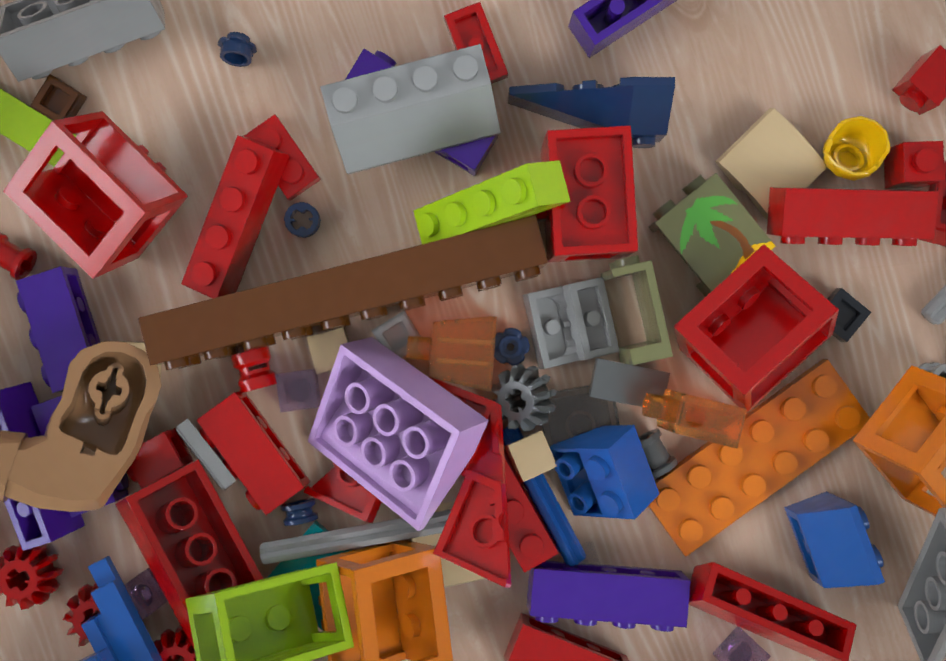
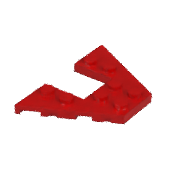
(478, 522)

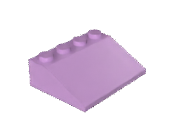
(394, 429)

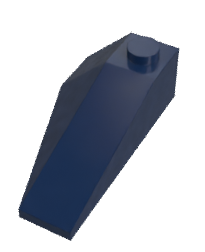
(634, 102)

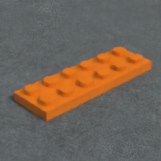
(774, 448)

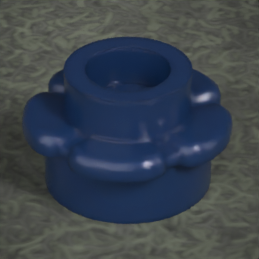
(237, 49)
(520, 343)

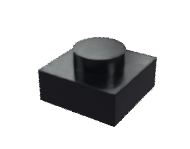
(850, 314)

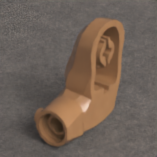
(89, 435)

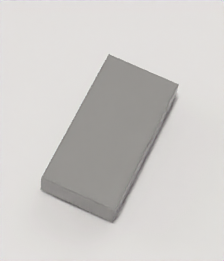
(205, 454)

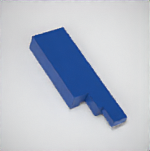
(118, 621)

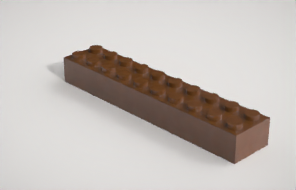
(338, 293)

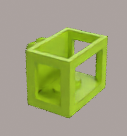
(269, 619)

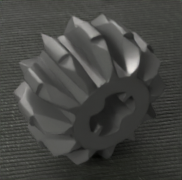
(533, 393)

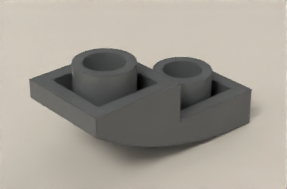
(625, 382)

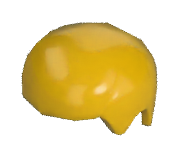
(856, 148)

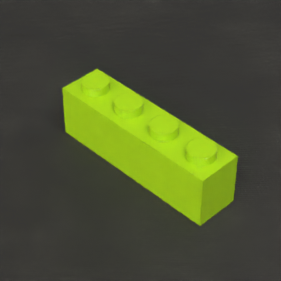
(494, 201)

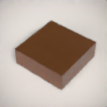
(57, 99)

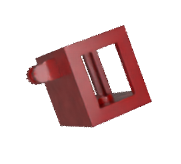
(601, 191)
(100, 197)
(756, 327)

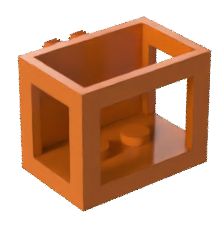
(909, 439)
(391, 603)

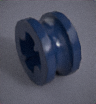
(302, 208)
(299, 512)

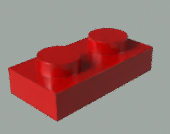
(471, 28)
(298, 172)

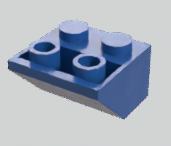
(605, 473)
(835, 542)

